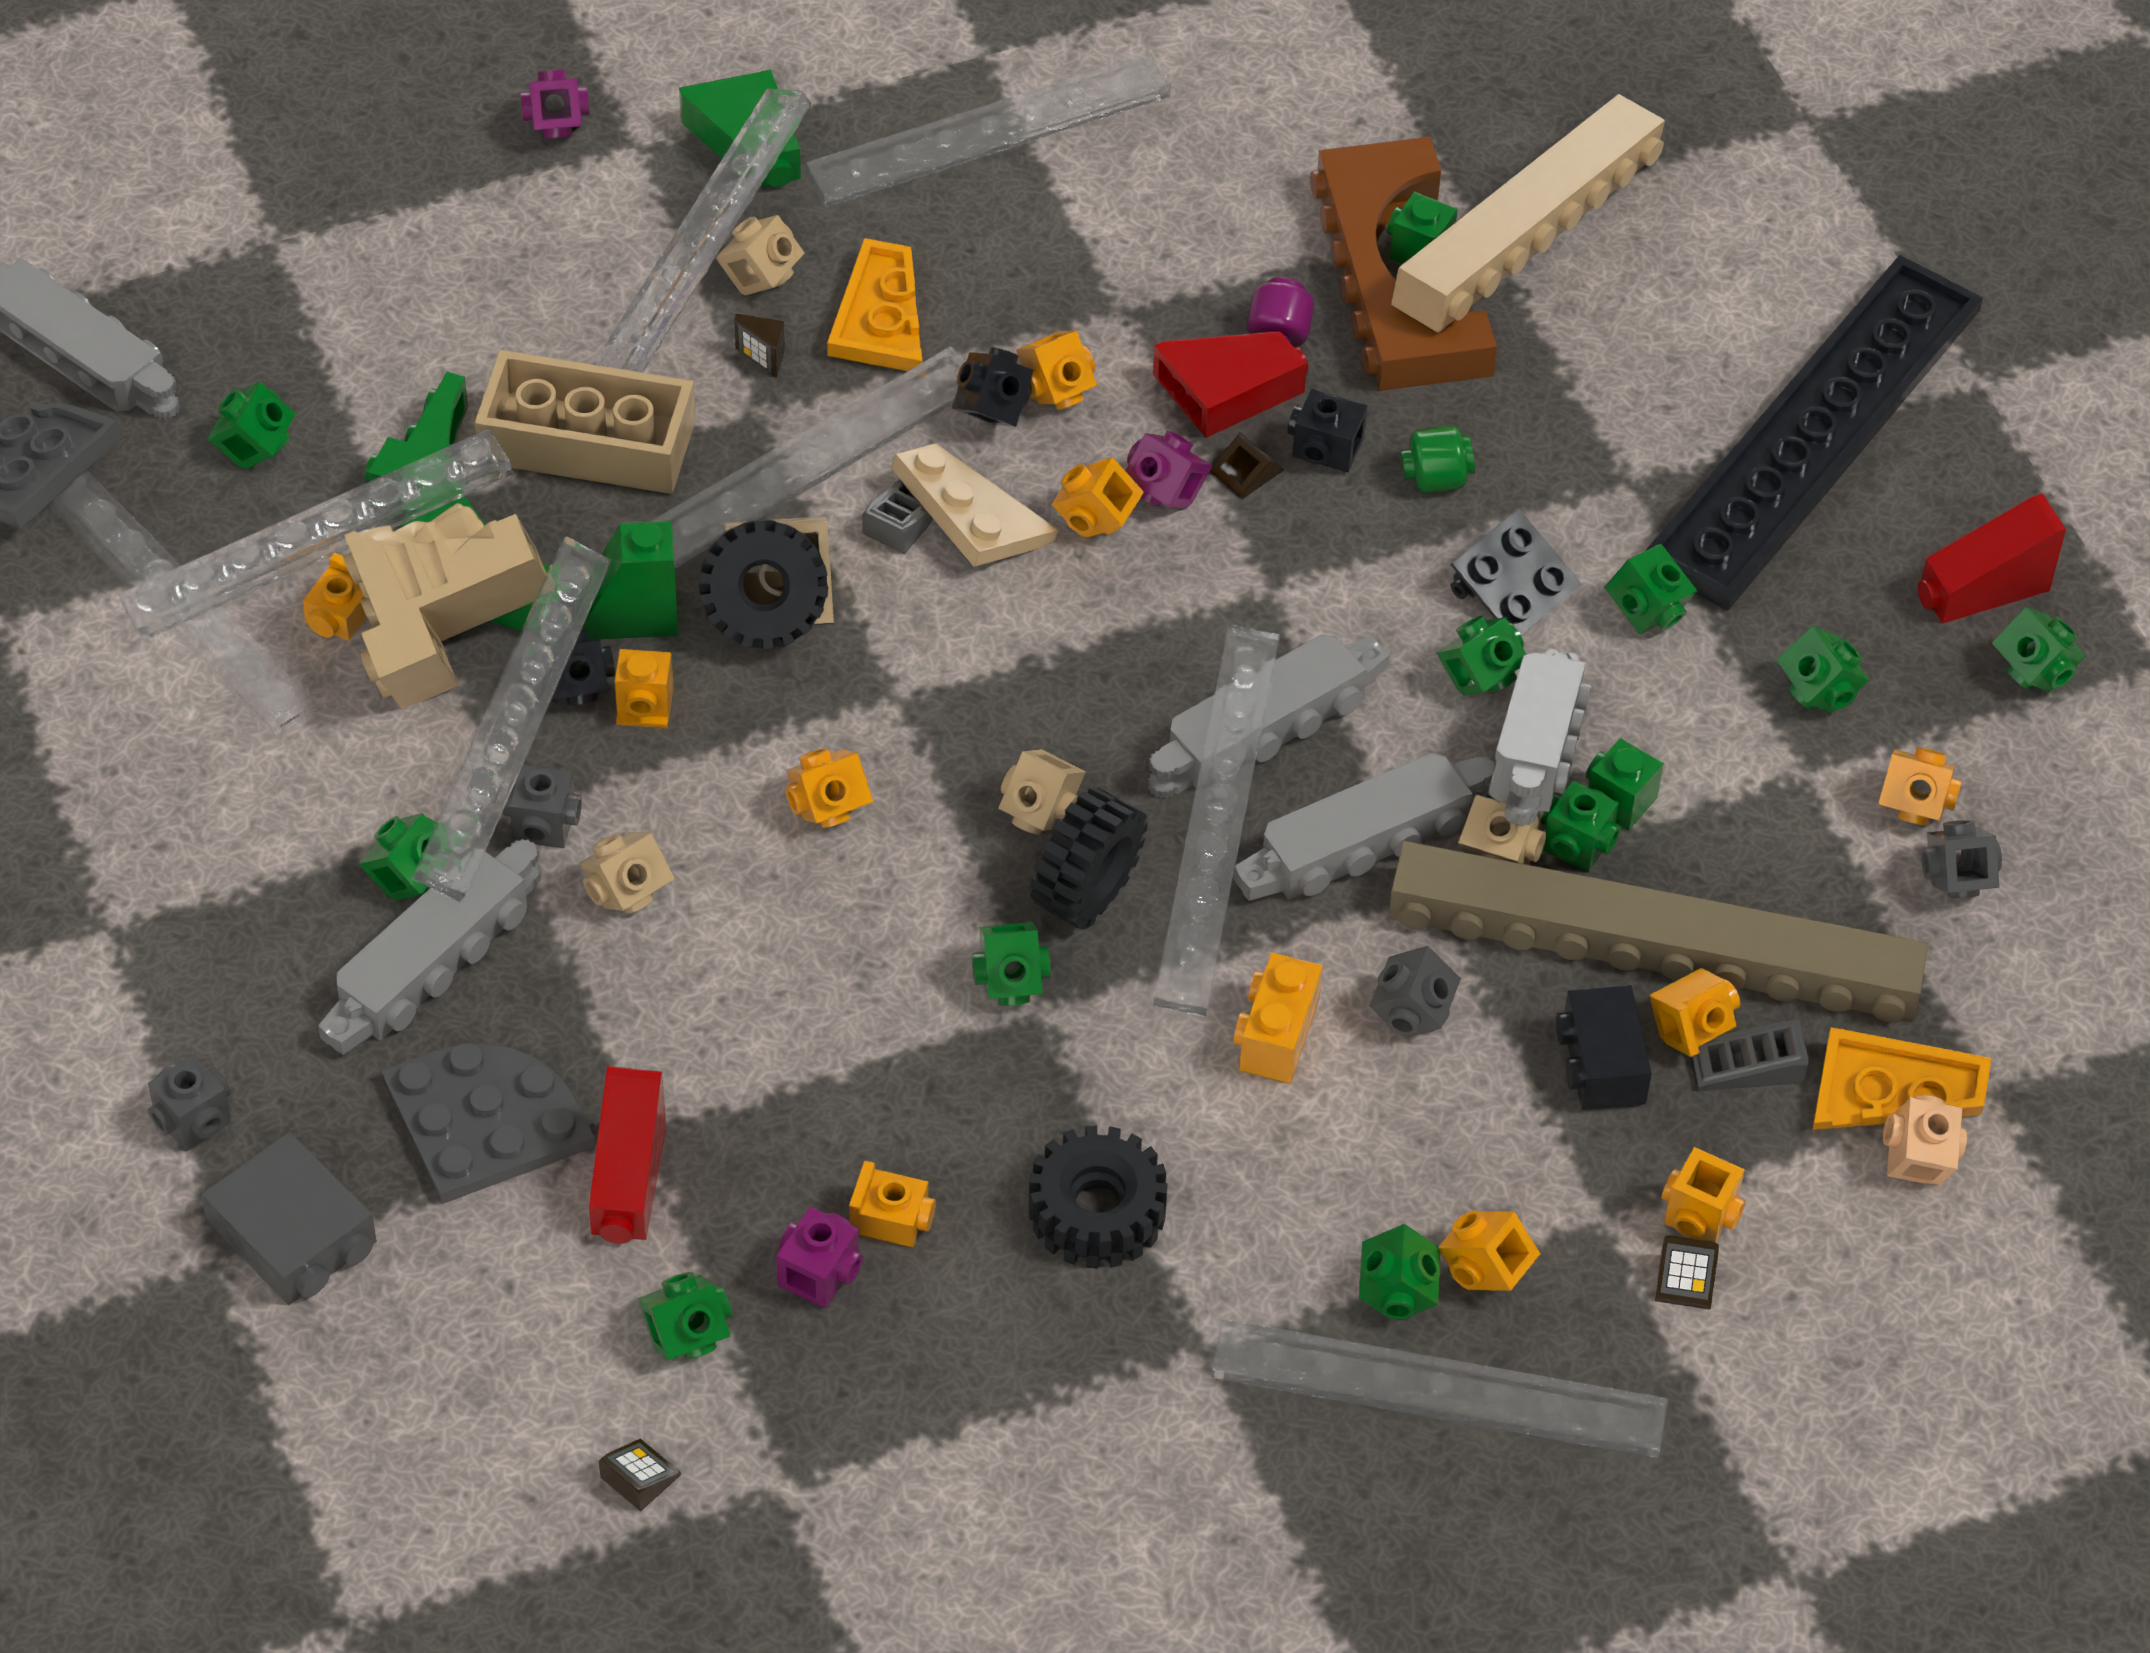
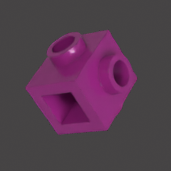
(574, 98)
(1167, 469)
(818, 1256)

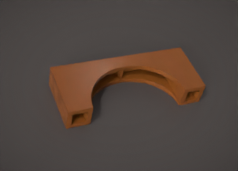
(1359, 195)

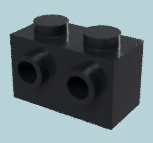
(1605, 1047)

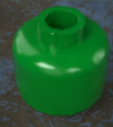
(1438, 459)

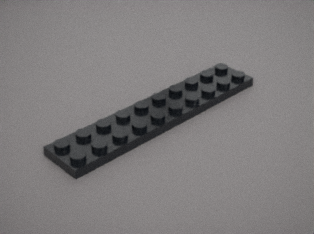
(1815, 429)

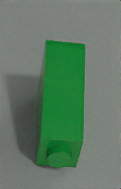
(719, 110)
(638, 586)

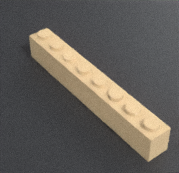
(1528, 213)

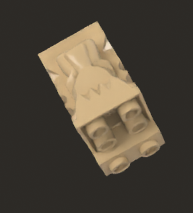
(434, 585)

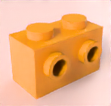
(1280, 1017)

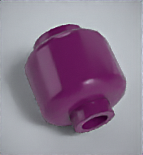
(1282, 307)

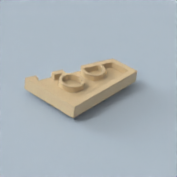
(969, 508)

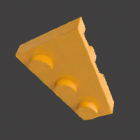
(879, 310)
(1875, 1075)

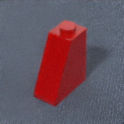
(1229, 376)
(1995, 563)
(627, 1154)

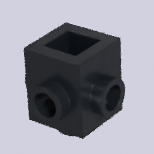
(993, 387)
(1328, 430)
(598, 666)

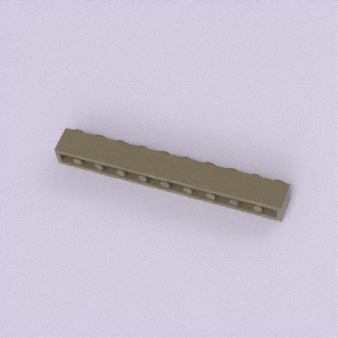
(1658, 931)

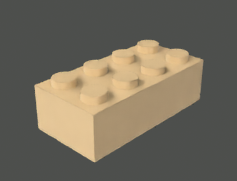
(589, 420)

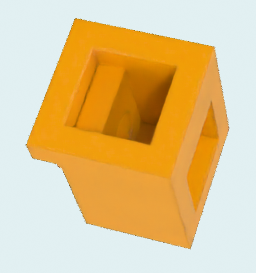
(335, 602)
(644, 688)
(1694, 1010)
(890, 1206)

